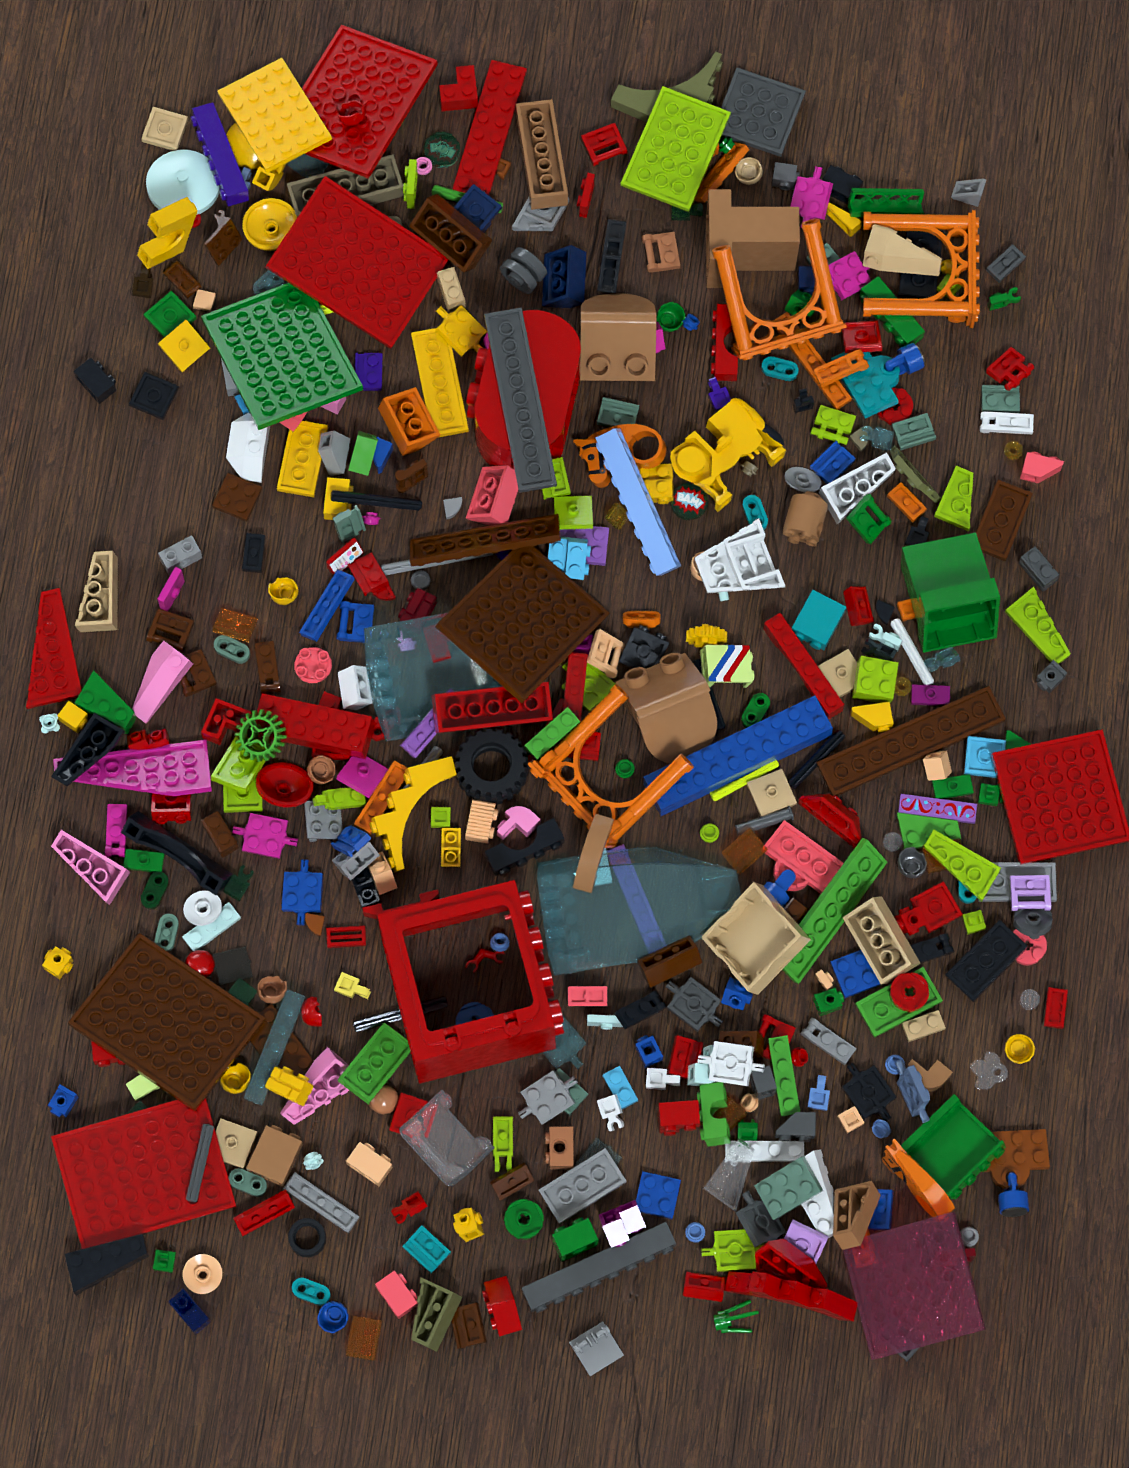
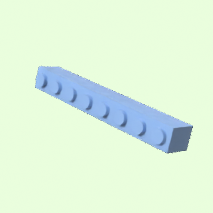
(638, 502)

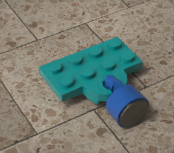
(873, 386)

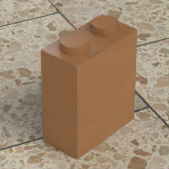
(275, 1155)

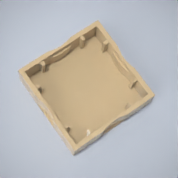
(756, 938)

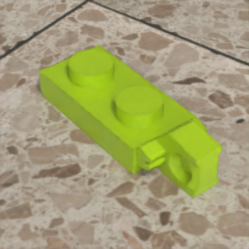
(340, 799)

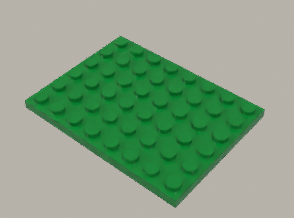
(281, 354)

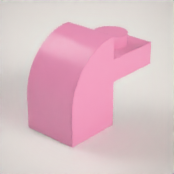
(519, 818)

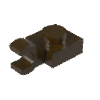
(143, 285)

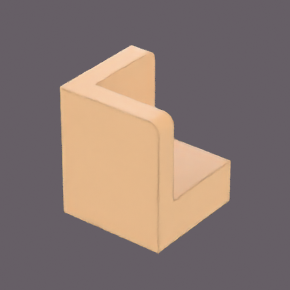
(937, 765)

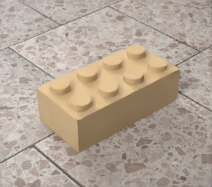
(881, 940)

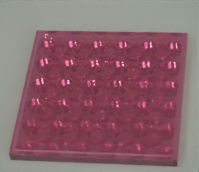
(914, 1286)

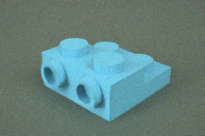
(571, 556)

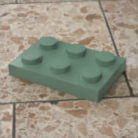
(788, 1188)

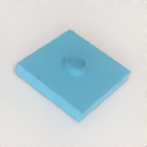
(978, 755)

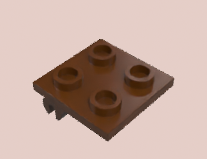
(224, 239)

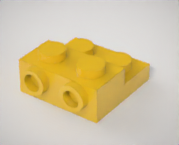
(659, 483)

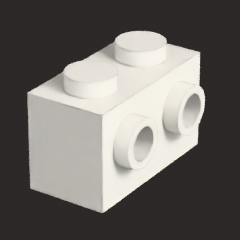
(354, 687)

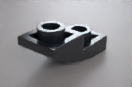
(365, 889)

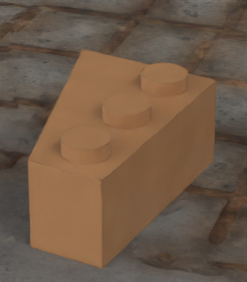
(853, 1213)

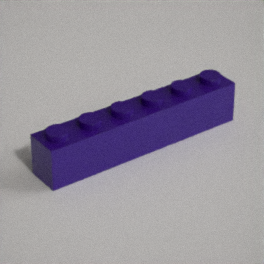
(220, 154)

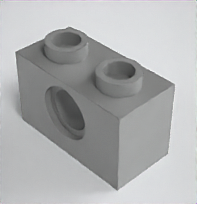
(180, 555)

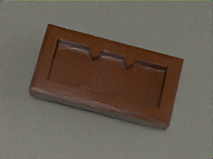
(182, 279)

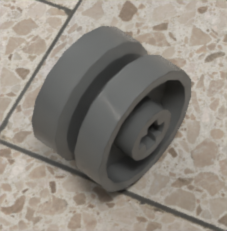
(523, 270)

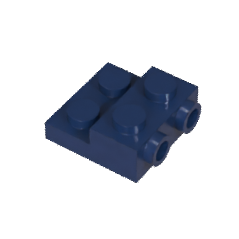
(478, 207)

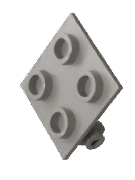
(322, 822)
(596, 1348)

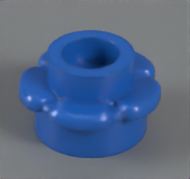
(691, 322)

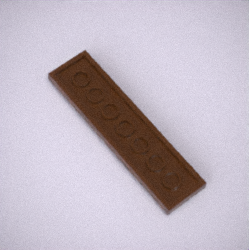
(485, 540)

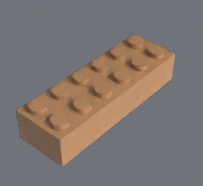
(541, 154)

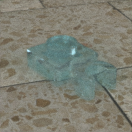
(880, 437)
(943, 658)

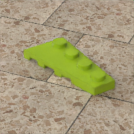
(1036, 624)
(968, 867)

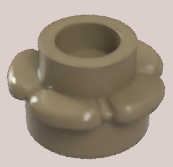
(749, 468)

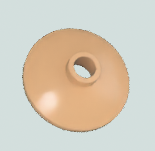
(199, 1264)

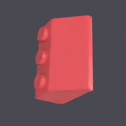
(493, 495)

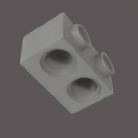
(352, 866)

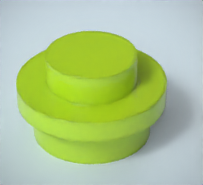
(709, 833)

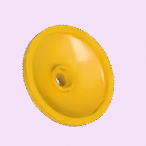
(241, 149)
(266, 215)

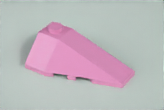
(161, 677)
(323, 1076)

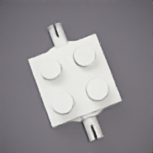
(731, 1063)

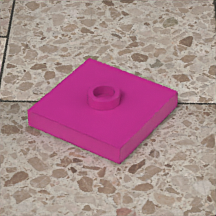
(171, 589)
(362, 775)

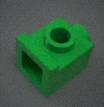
(824, 1007)

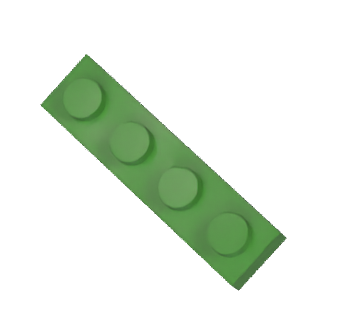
(783, 1075)

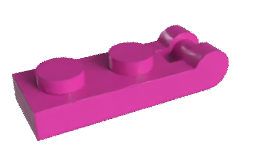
(115, 822)

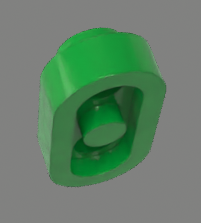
(755, 709)

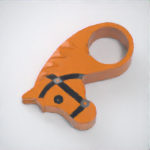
(632, 432)
(921, 1184)

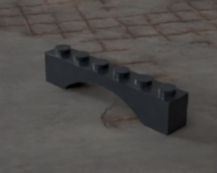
(205, 870)

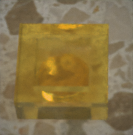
(617, 516)

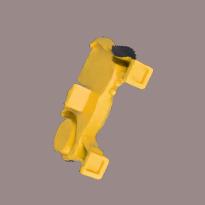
(739, 434)

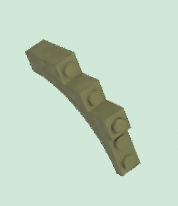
(641, 102)

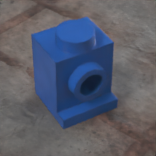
(653, 1058)
(64, 1109)

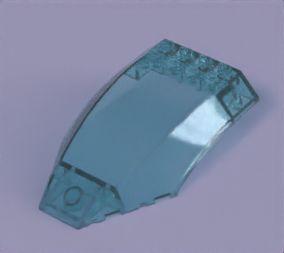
(636, 906)

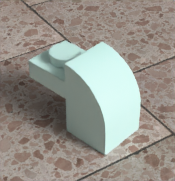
(698, 1072)

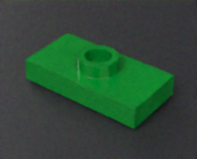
(952, 787)
(143, 860)

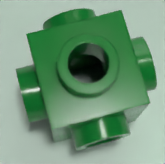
(797, 302)

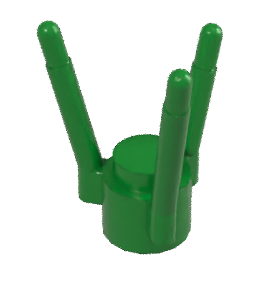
(722, 1320)

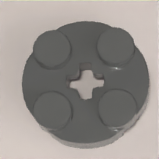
(1033, 929)

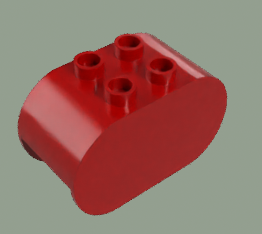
(556, 366)

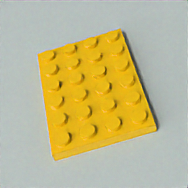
(274, 115)

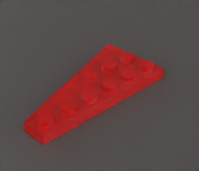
(53, 660)

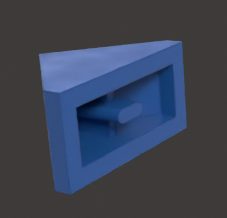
(382, 454)

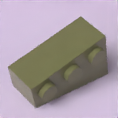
(434, 1314)

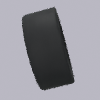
(292, 1237)

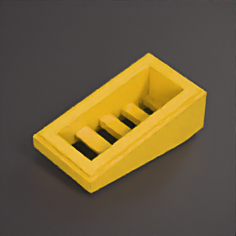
(848, 224)

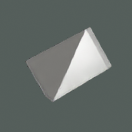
(969, 191)

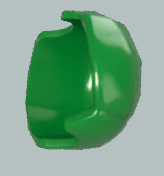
(670, 316)

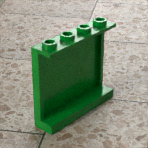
(953, 1147)

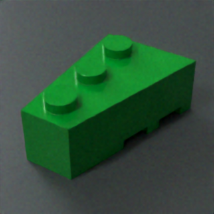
(102, 700)

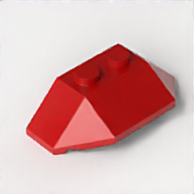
(834, 815)
(788, 1263)

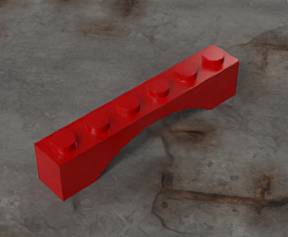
(815, 681)

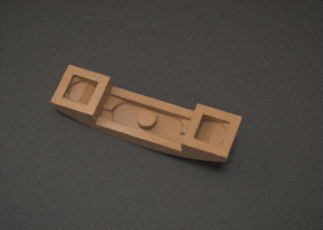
(592, 853)

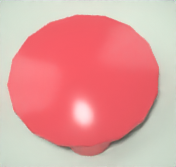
(312, 664)

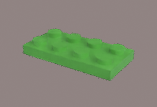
(883, 1015)
(375, 1063)

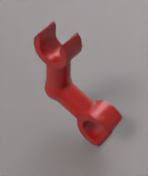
(484, 953)

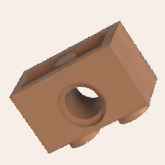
(562, 1136)

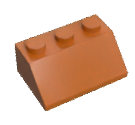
(408, 421)

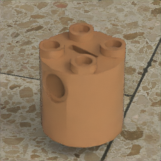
(805, 518)

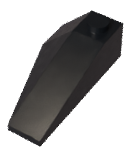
(91, 745)

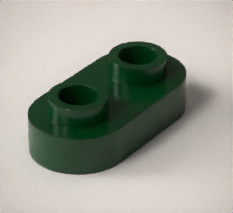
(154, 890)

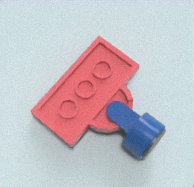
(798, 863)

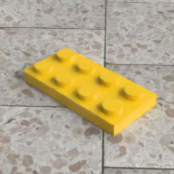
(301, 460)

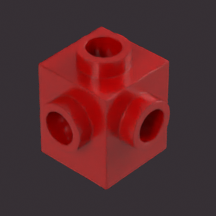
(910, 919)

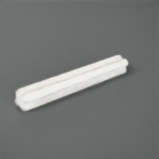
(912, 652)

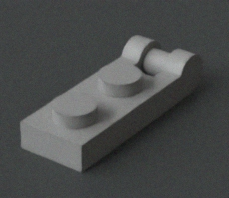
(828, 1041)

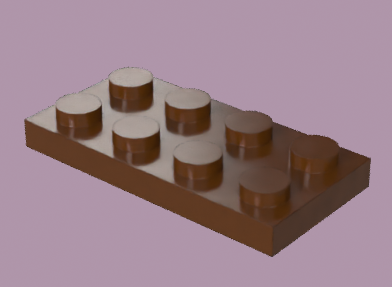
(1002, 519)
(294, 1056)

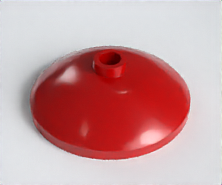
(284, 784)

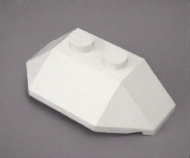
(247, 448)

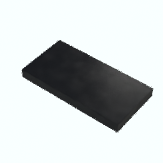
(917, 285)
(986, 960)

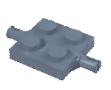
(913, 1090)

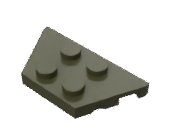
(915, 479)

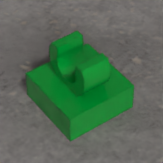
(989, 794)
(747, 1131)
(164, 1261)

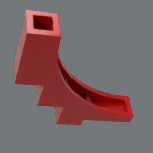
(793, 1293)

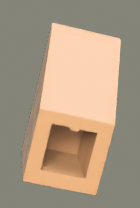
(382, 874)

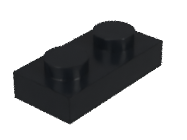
(253, 553)

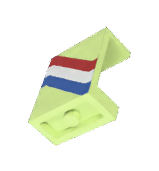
(727, 664)

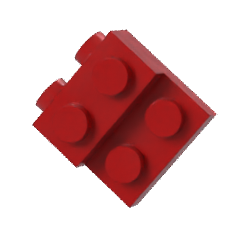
(171, 808)

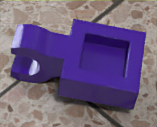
(719, 396)

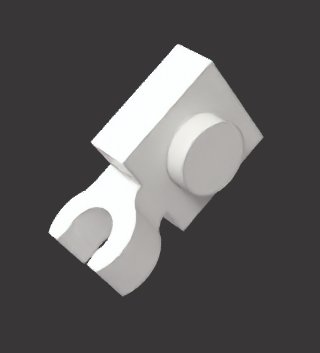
(658, 1079)

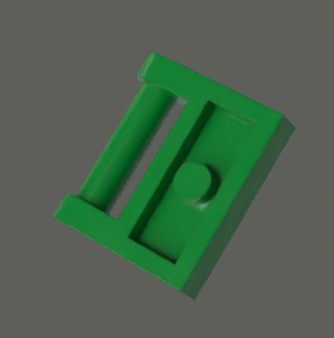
(864, 523)

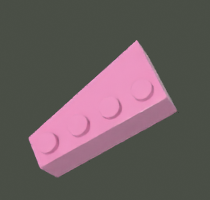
(96, 869)

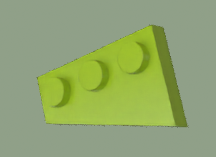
(956, 501)

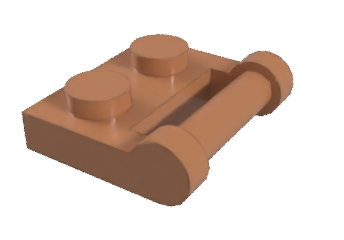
(667, 251)

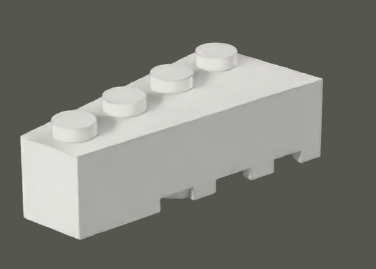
(847, 491)
(820, 1207)

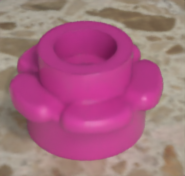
(371, 518)

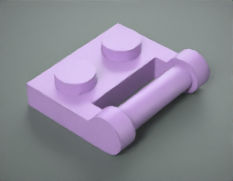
(1030, 886)

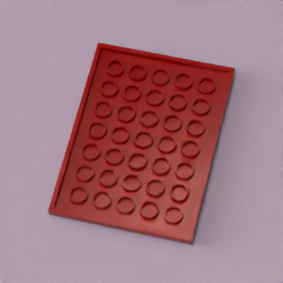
(379, 77)
(357, 262)
(137, 1170)

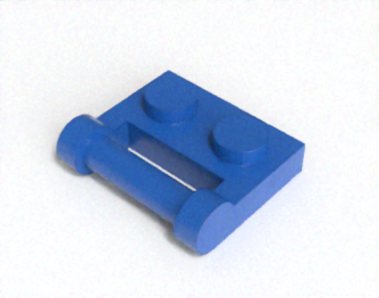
(362, 619)

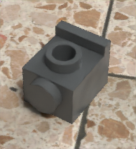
(1055, 671)

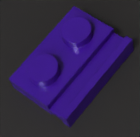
(369, 370)

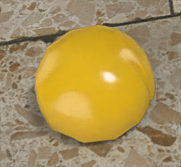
(283, 591)
(1019, 1048)
(236, 1078)

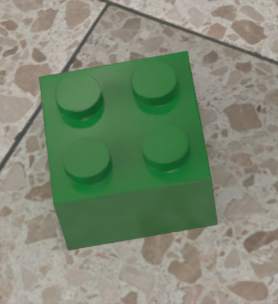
(574, 1239)

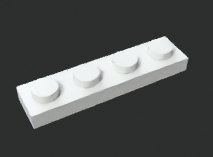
(773, 1150)

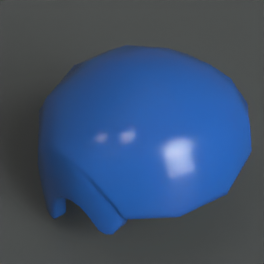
(332, 1316)

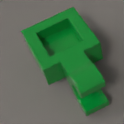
(1002, 300)

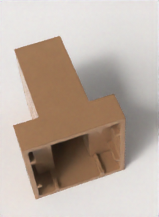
(757, 236)

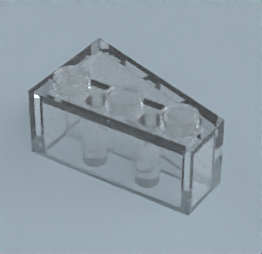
(730, 1176)

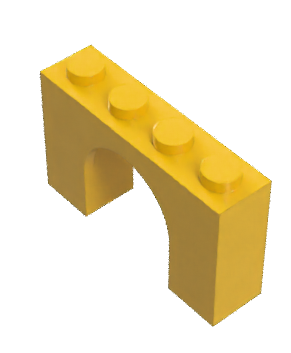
(172, 231)

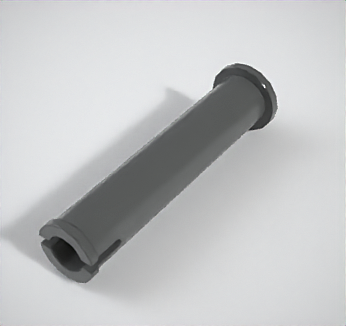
(765, 821)

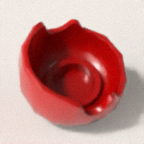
(351, 113)
(201, 962)
(309, 1012)

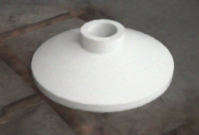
(202, 901)

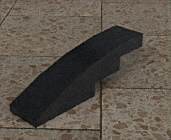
(612, 256)

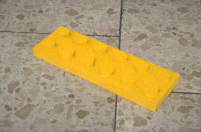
(439, 382)

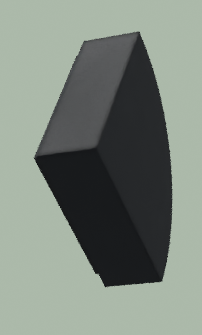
(884, 611)

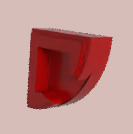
(384, 594)

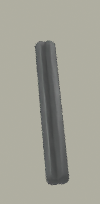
(199, 1163)

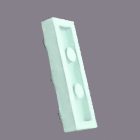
(202, 935)

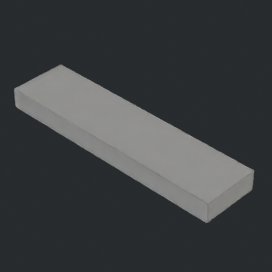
(321, 1202)

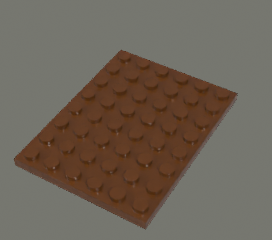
(522, 621)
(166, 1021)

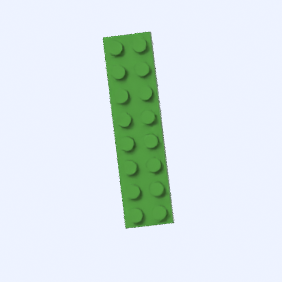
(834, 903)

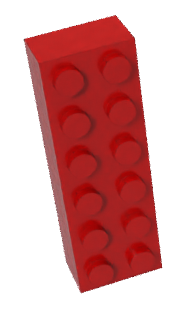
(489, 709)
(319, 726)

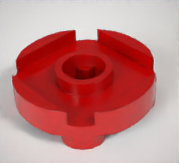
(903, 411)
(908, 981)

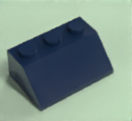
(565, 278)

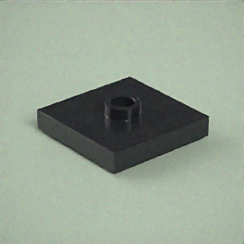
(153, 395)

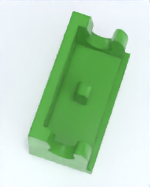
(363, 453)

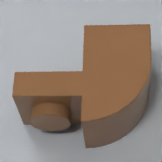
(934, 1077)

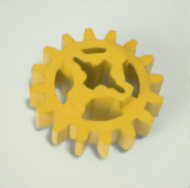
(706, 635)

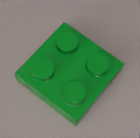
(169, 314)

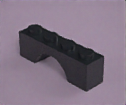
(503, 858)

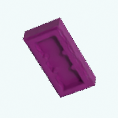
(930, 695)

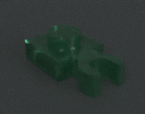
(237, 885)

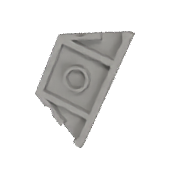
(538, 219)

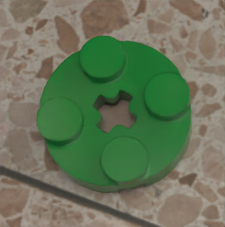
(533, 1224)

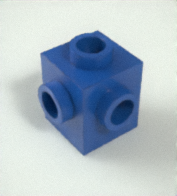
(736, 995)

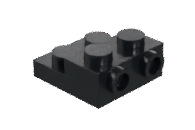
(644, 648)

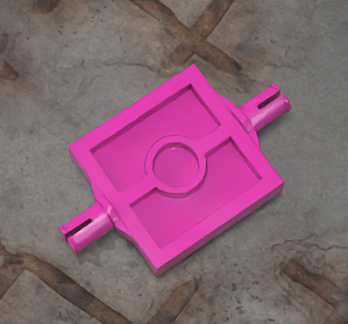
(812, 196)
(848, 275)
(265, 836)

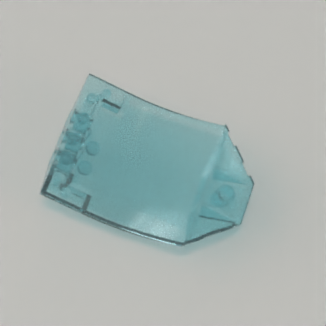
(404, 672)

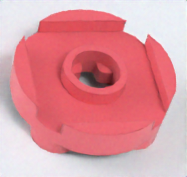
(1035, 952)

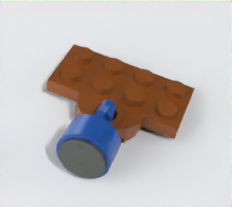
(1023, 1152)

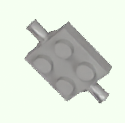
(548, 1097)

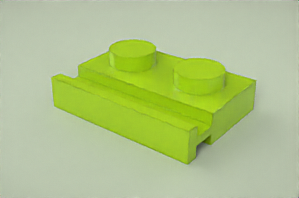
(562, 481)

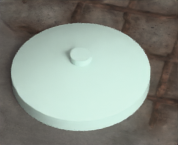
(181, 176)

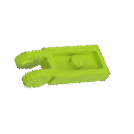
(503, 1140)

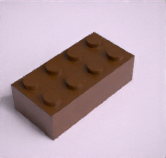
(450, 233)

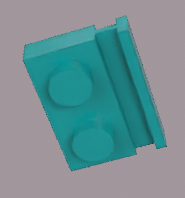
(426, 1249)

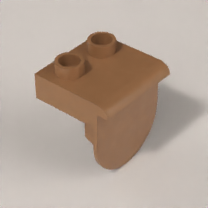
(618, 338)
(671, 706)

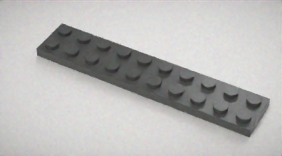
(520, 400)

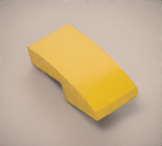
(451, 847)

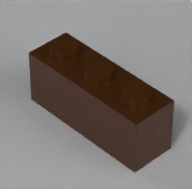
(669, 961)

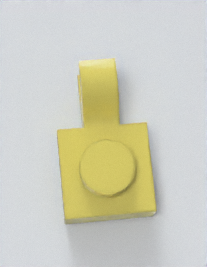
(349, 985)

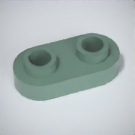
(232, 649)
(167, 934)
(247, 1182)

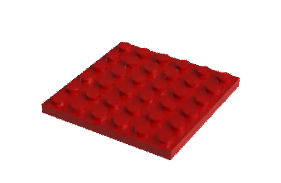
(1061, 797)

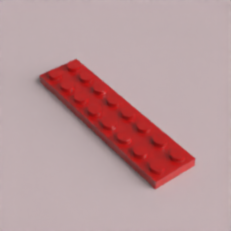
(490, 127)

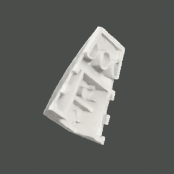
(739, 563)

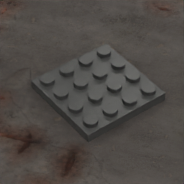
(761, 111)

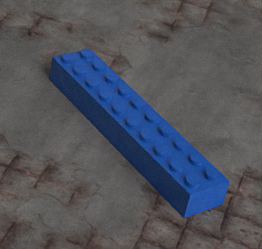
(746, 752)

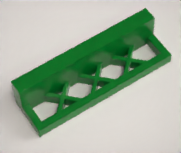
(884, 204)

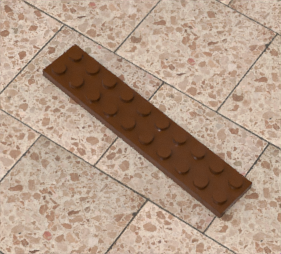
(910, 741)

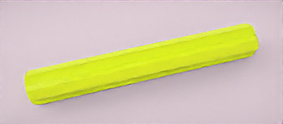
(737, 784)

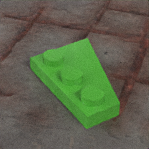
(917, 829)

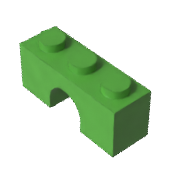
(552, 734)
(714, 1130)

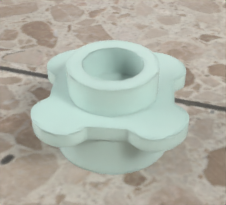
(44, 719)
(313, 1160)

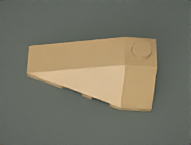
(895, 254)

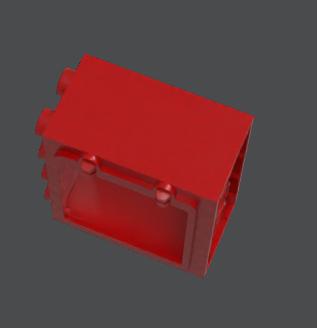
(486, 1039)

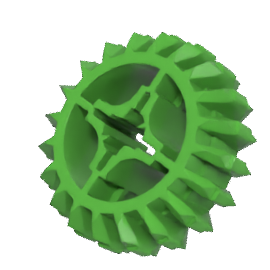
(265, 742)

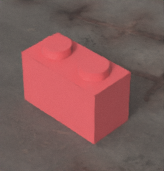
(396, 1294)

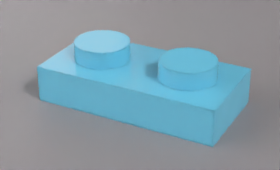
(619, 1085)

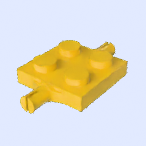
(460, 330)

